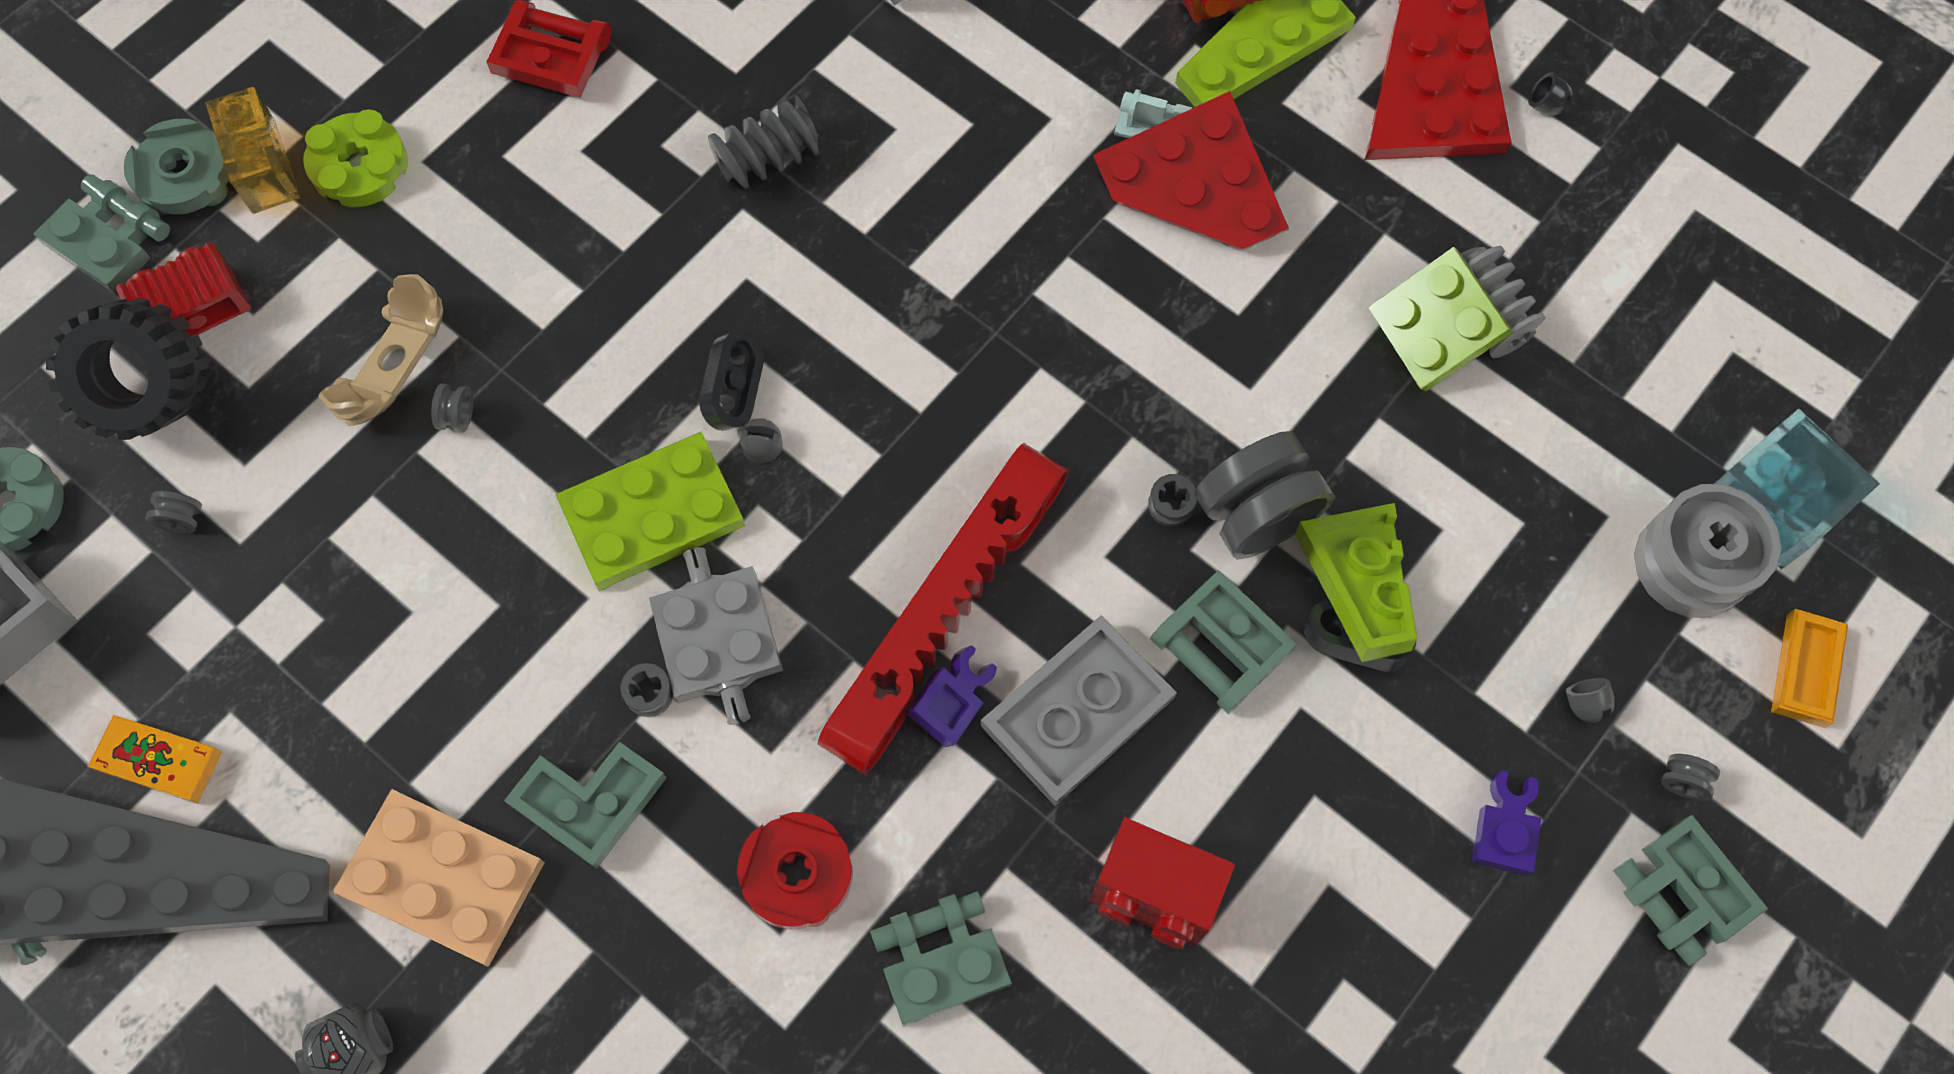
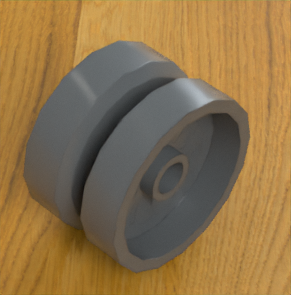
(1263, 494)

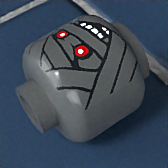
(345, 1043)

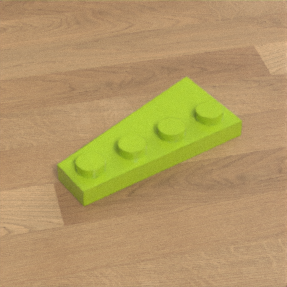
(1260, 44)

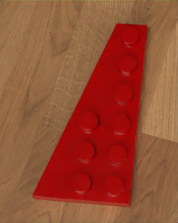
(1439, 85)

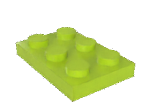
(650, 510)

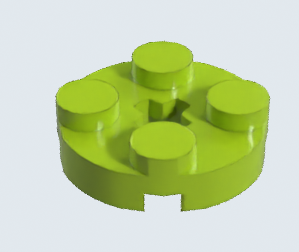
(343, 136)

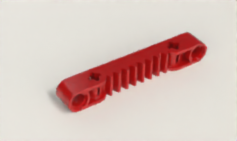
(864, 723)

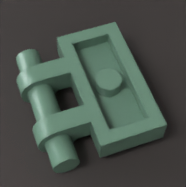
(94, 246)
(1704, 882)
(949, 974)

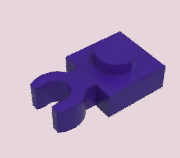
(947, 701)
(1504, 833)

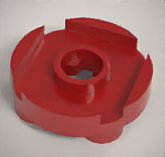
(766, 887)

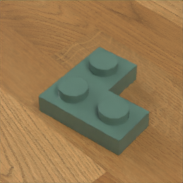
(588, 816)

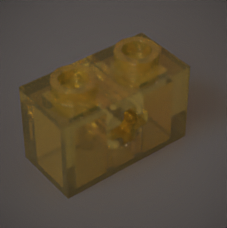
(252, 150)

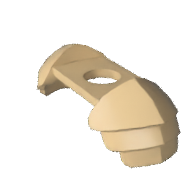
(415, 320)

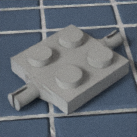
(715, 635)

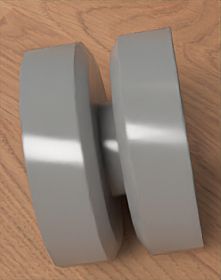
(1707, 551)

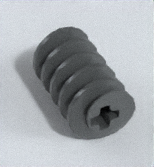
(765, 142)

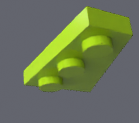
(1363, 578)

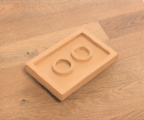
(439, 877)

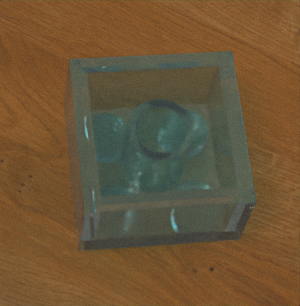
(1801, 482)

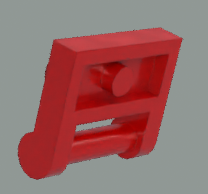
(545, 58)

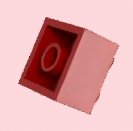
(1161, 884)

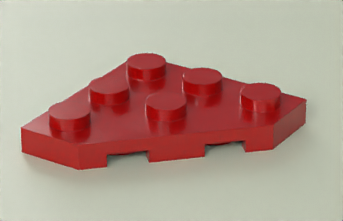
(1197, 176)

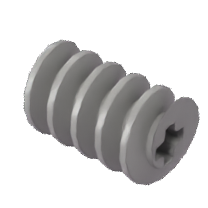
(1503, 296)

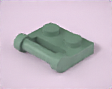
(1236, 629)

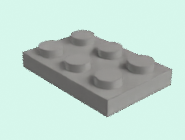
(1078, 709)

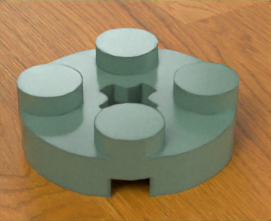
(184, 192)
(36, 500)

